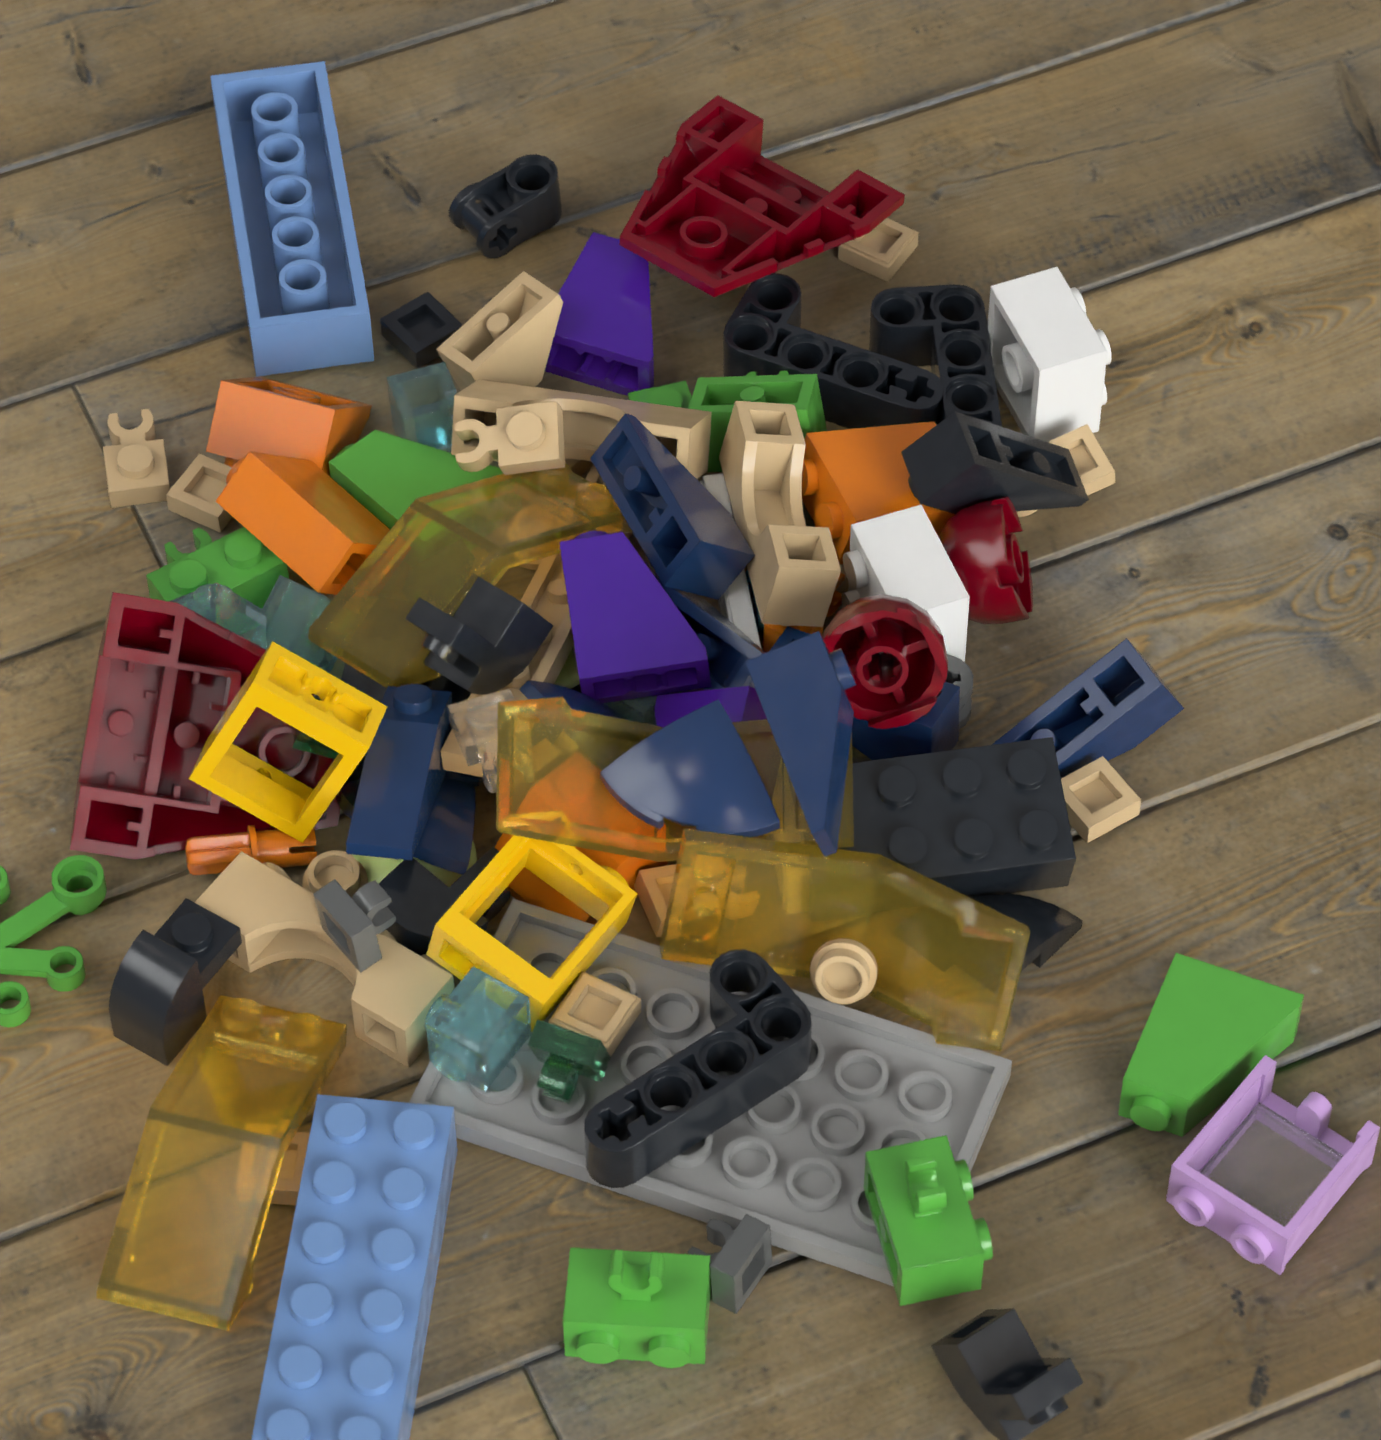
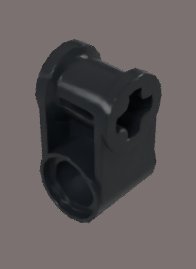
(512, 206)

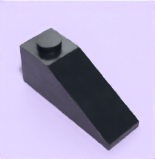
(979, 461)

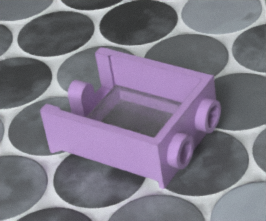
(1267, 1170)

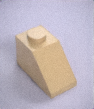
(506, 337)

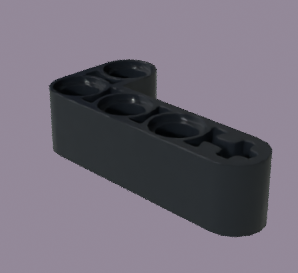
(945, 331)
(854, 383)
(629, 1131)

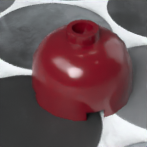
(990, 561)
(893, 657)

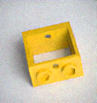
(284, 688)
(596, 889)

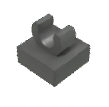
(355, 920)
(740, 1262)

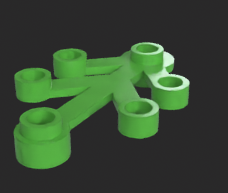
(67, 876)

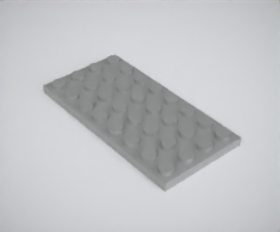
(784, 1160)

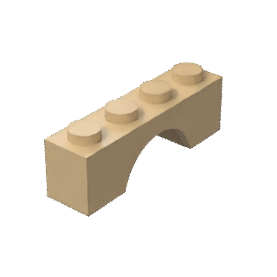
(589, 420)
(762, 469)
(283, 923)

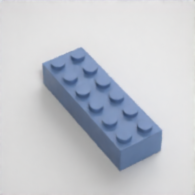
(292, 219)
(359, 1272)

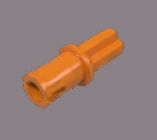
(215, 852)

